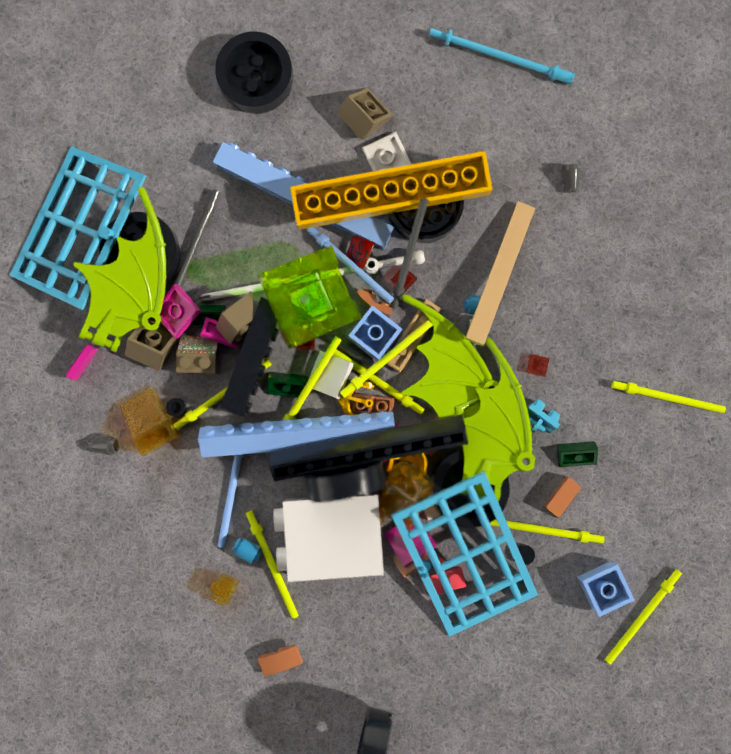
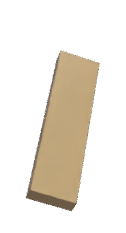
(402, 358)

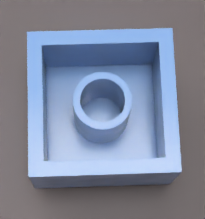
(374, 333)
(605, 588)

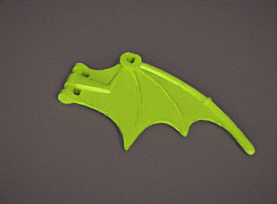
(129, 288)
(452, 371)
(499, 431)

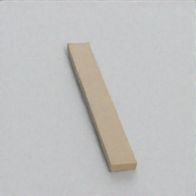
(500, 274)

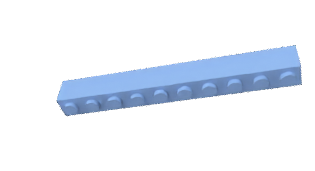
(278, 183)
(286, 434)

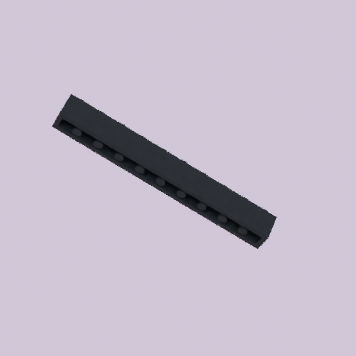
(368, 448)

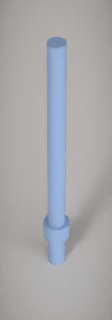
(324, 241)
(229, 500)

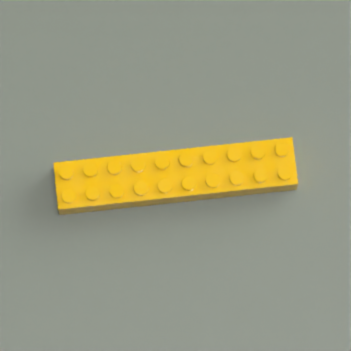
(391, 190)

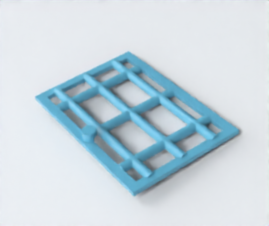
(103, 231)
(466, 555)

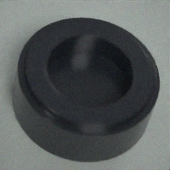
(176, 407)
(527, 553)

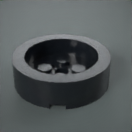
(249, 54)
(436, 224)
(135, 229)
(449, 473)
(345, 482)
(375, 732)

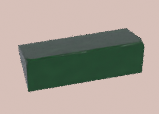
(209, 311)
(285, 384)
(577, 454)

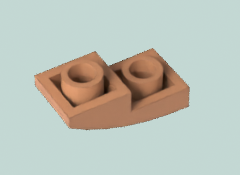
(368, 299)
(380, 404)
(279, 661)

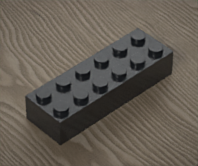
(251, 360)

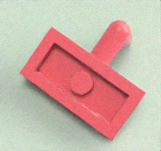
(454, 576)

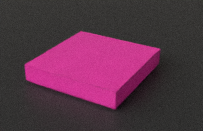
(178, 311)
(397, 543)

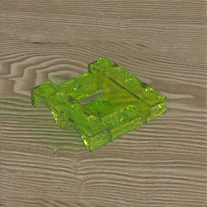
(296, 278)

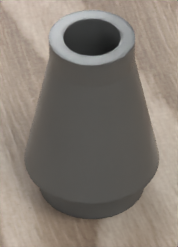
(571, 177)
(104, 446)

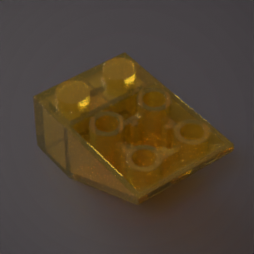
(148, 422)
(403, 489)

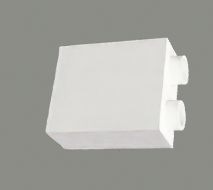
(329, 538)

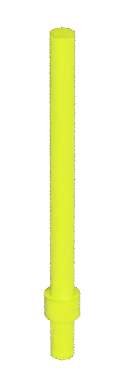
(313, 379)
(357, 382)
(632, 388)
(406, 400)
(192, 415)
(256, 530)
(582, 536)
(666, 586)

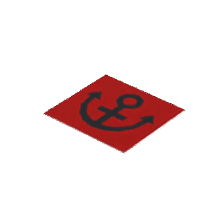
(359, 251)

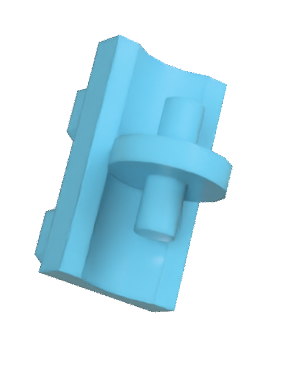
(541, 420)

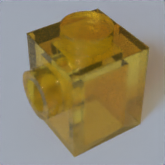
(223, 589)

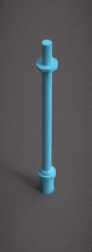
(554, 72)

